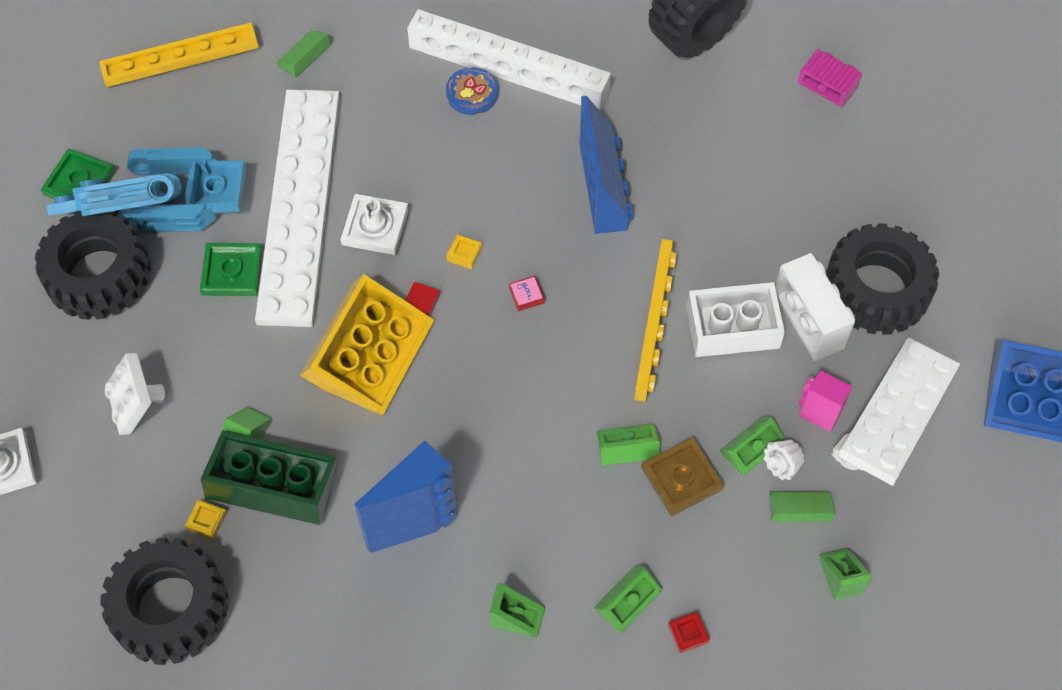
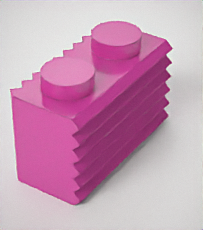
(830, 77)
(824, 400)

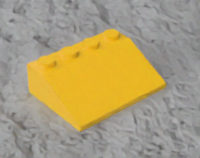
(367, 346)

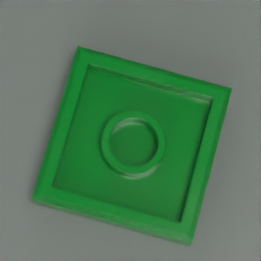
(72, 170)
(231, 269)

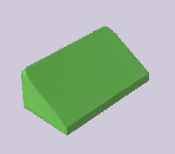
(304, 52)
(628, 444)
(748, 447)
(801, 506)
(628, 598)

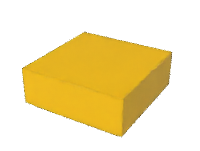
(464, 251)
(205, 519)

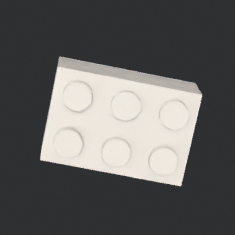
(814, 306)
(734, 319)

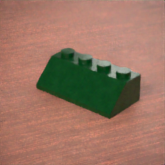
(269, 477)

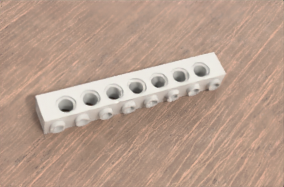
(508, 59)

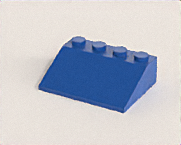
(603, 171)
(1025, 390)
(408, 501)

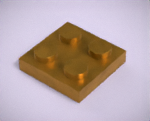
(682, 476)

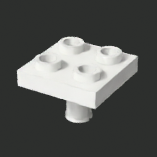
(374, 224)
(130, 394)
(15, 462)

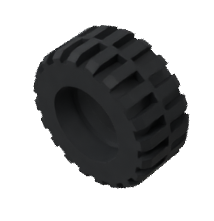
(693, 25)
(892, 250)
(101, 293)
(140, 572)

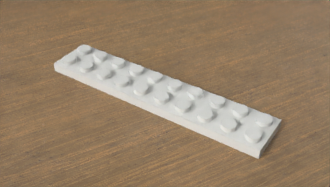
(298, 209)

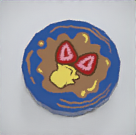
(471, 90)

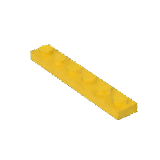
(178, 54)
(654, 330)

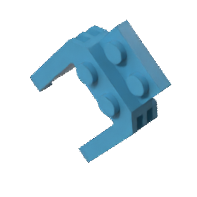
(210, 189)
(97, 198)

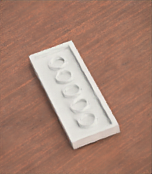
(899, 411)

